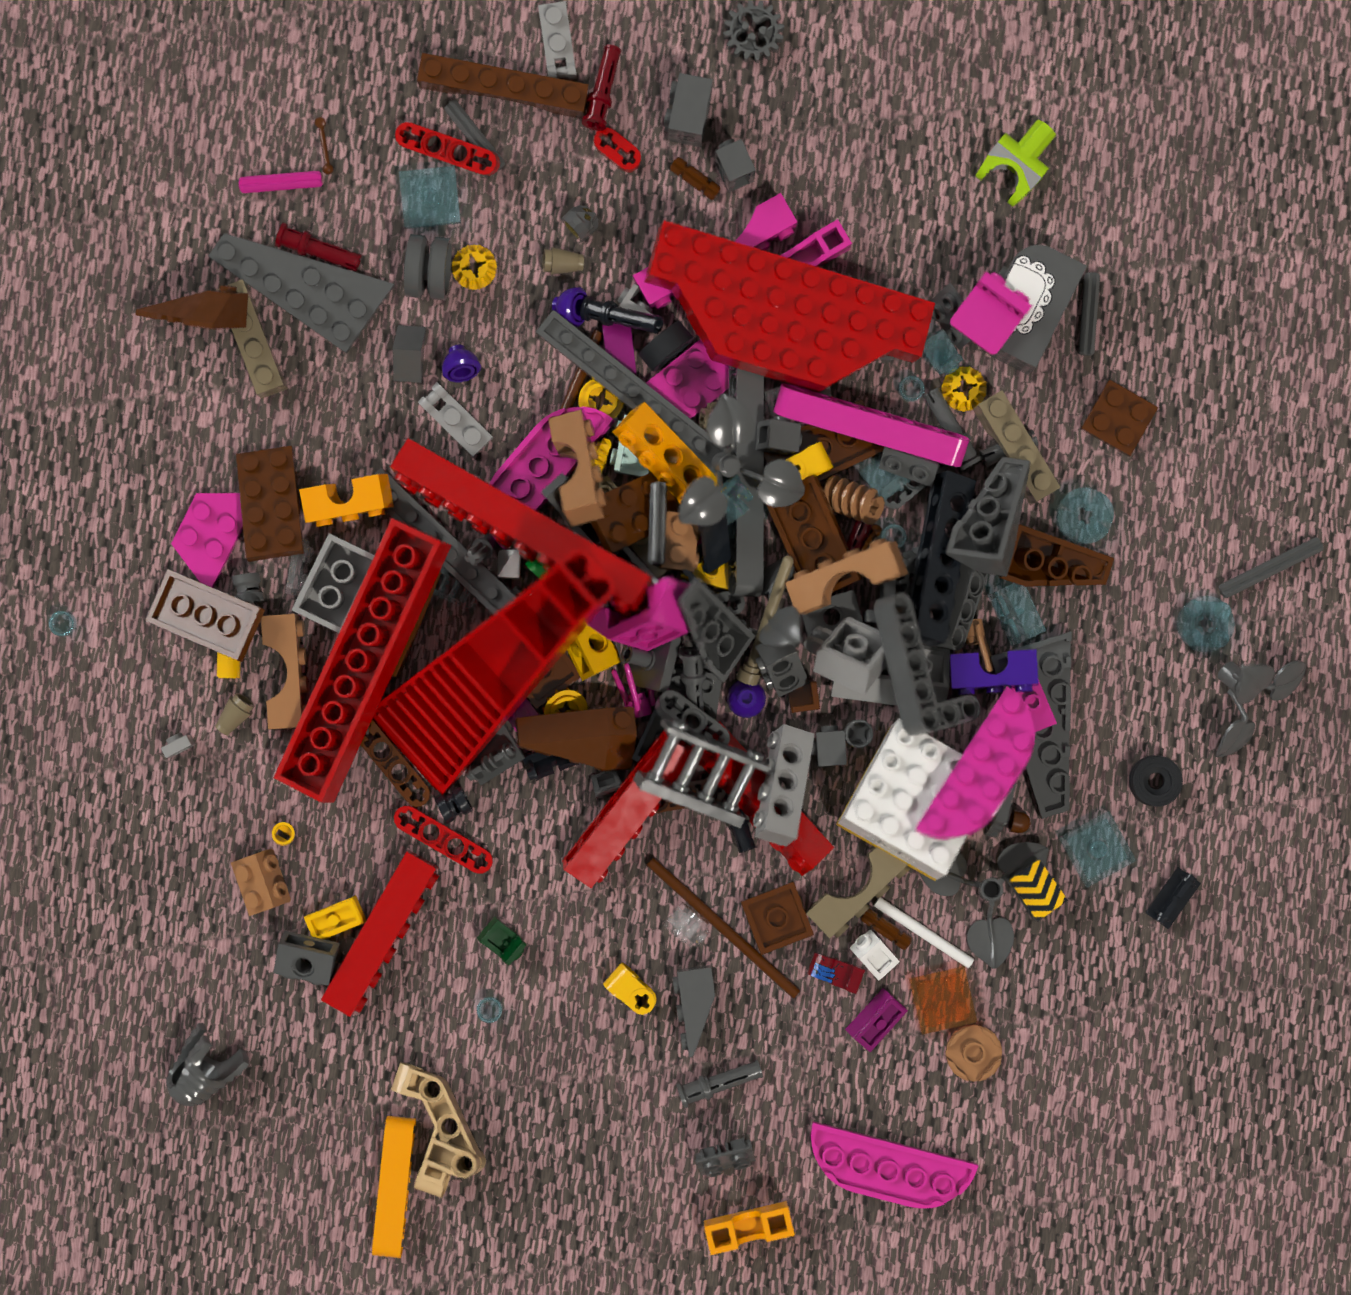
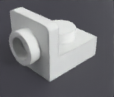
(874, 954)

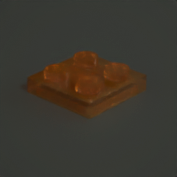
(942, 1000)

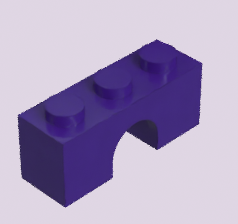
(1019, 673)

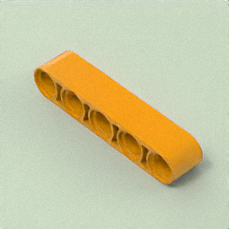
(393, 1185)

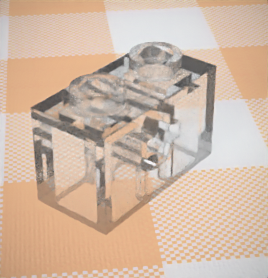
(687, 924)

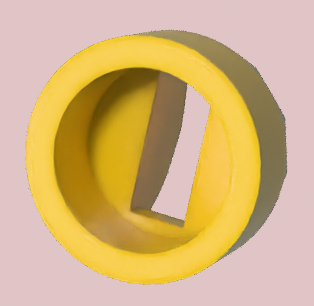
(287, 829)

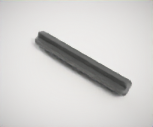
(1271, 567)

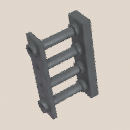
(703, 801)

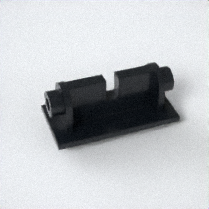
(542, 765)
(1173, 897)

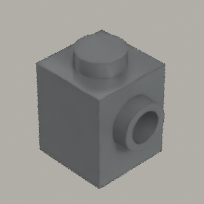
(778, 436)
(829, 746)

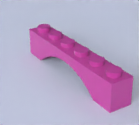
(769, 221)
(821, 246)

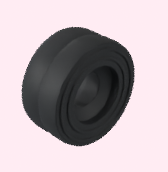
(1171, 781)

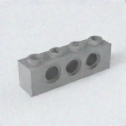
(798, 747)

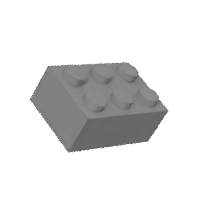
(333, 583)

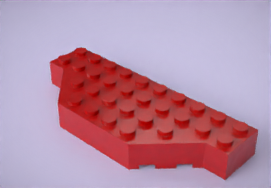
(784, 313)

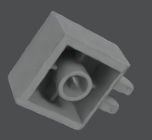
(848, 654)

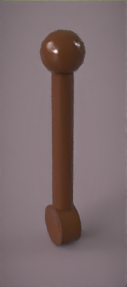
(320, 123)
(875, 532)

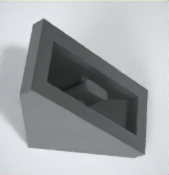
(409, 354)

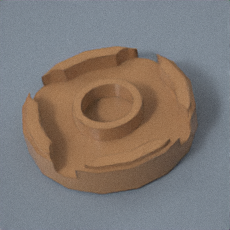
(977, 1045)

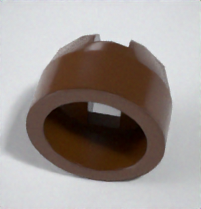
(1019, 822)

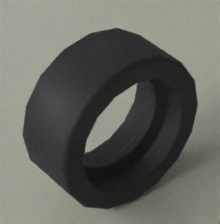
(666, 346)

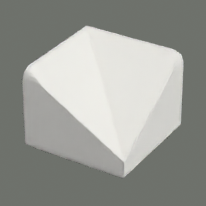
(509, 564)

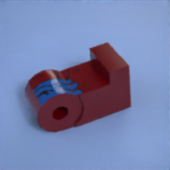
(836, 972)

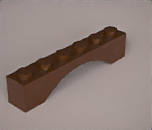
(472, 78)

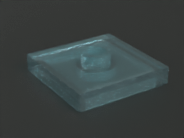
(430, 197)
(1097, 849)

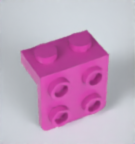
(990, 313)

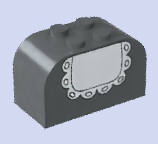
(1049, 283)

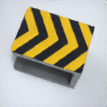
(1037, 890)

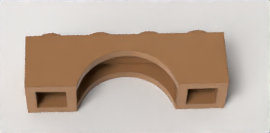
(581, 494)
(814, 589)
(284, 635)

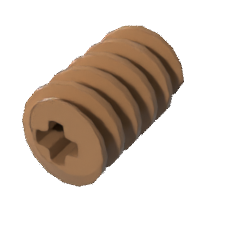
(854, 500)

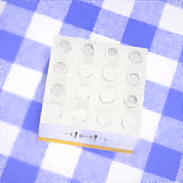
(895, 797)

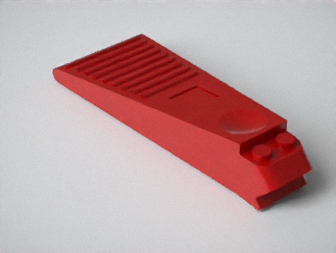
(474, 687)

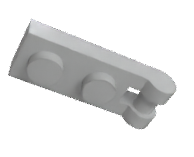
(557, 39)
(456, 420)

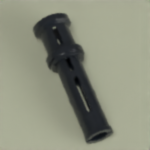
(610, 314)

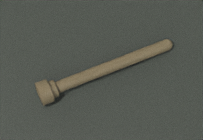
(749, 672)

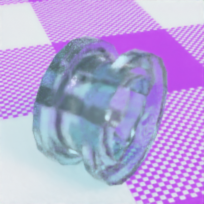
(906, 381)
(901, 540)
(67, 616)
(484, 1016)

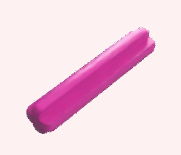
(280, 181)

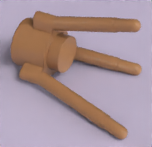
(977, 636)

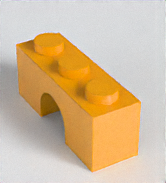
(369, 495)
(734, 1229)

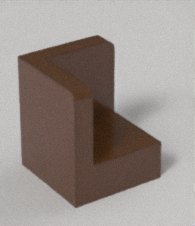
(804, 698)

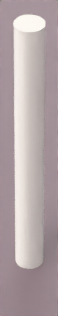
(923, 932)

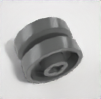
(427, 268)

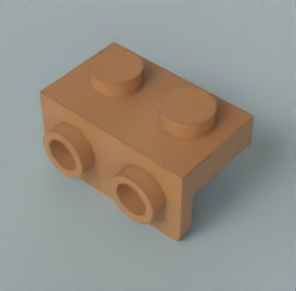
(680, 545)
(261, 882)

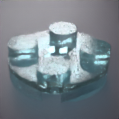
(1092, 501)
(1217, 612)

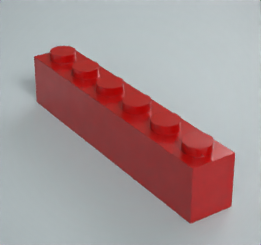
(621, 818)
(810, 844)
(380, 933)

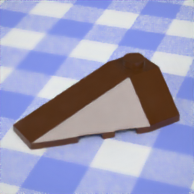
(206, 309)
(1054, 562)
(589, 737)

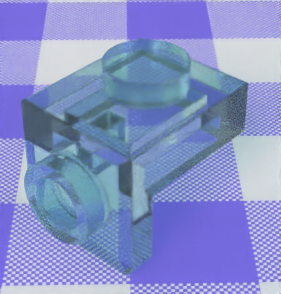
(942, 353)

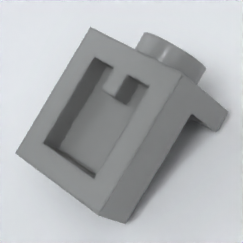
(627, 297)

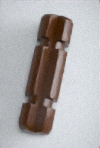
(695, 178)
(886, 929)

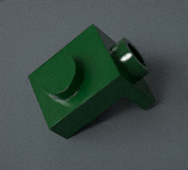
(502, 940)

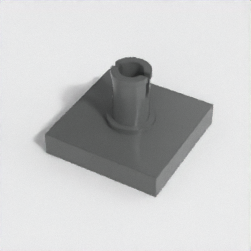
(653, 667)

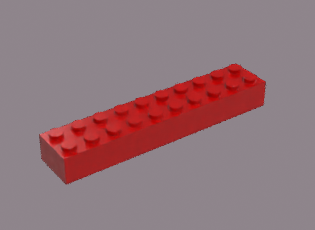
(512, 521)
(362, 661)

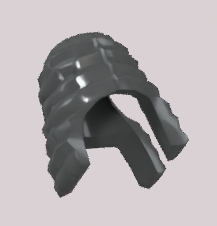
(197, 1075)

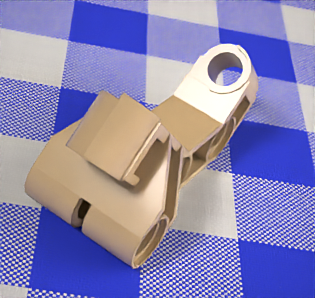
(446, 1150)

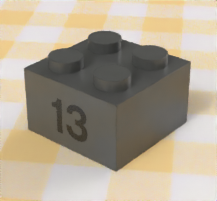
(690, 109)

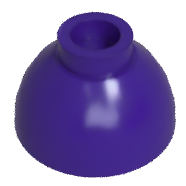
(569, 305)
(460, 364)
(746, 699)

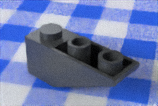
(697, 997)

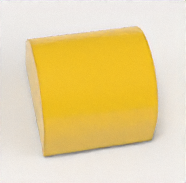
(227, 667)

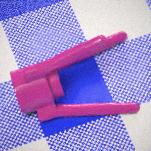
(640, 702)

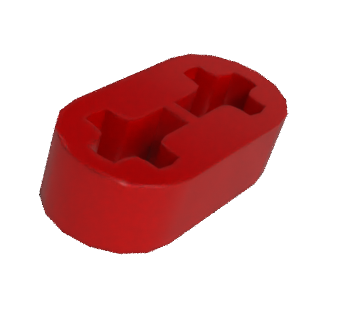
(621, 144)

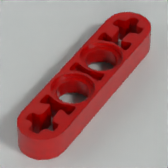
(447, 148)
(443, 840)

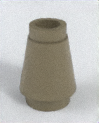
(561, 261)
(234, 713)

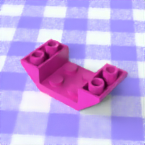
(652, 626)

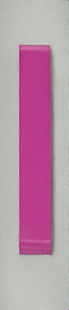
(871, 425)

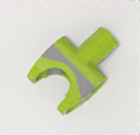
(1020, 159)

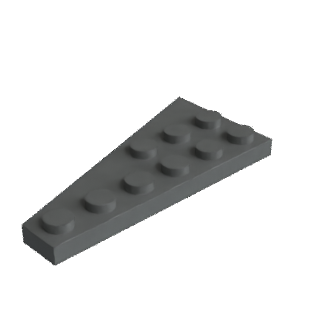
(318, 294)
(1050, 757)

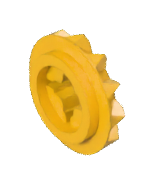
(485, 272)
(593, 389)
(957, 399)
(603, 451)
(571, 697)

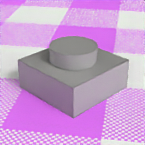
(177, 744)

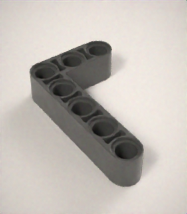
(910, 672)

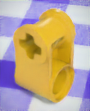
(812, 461)
(626, 985)

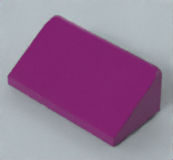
(876, 1020)

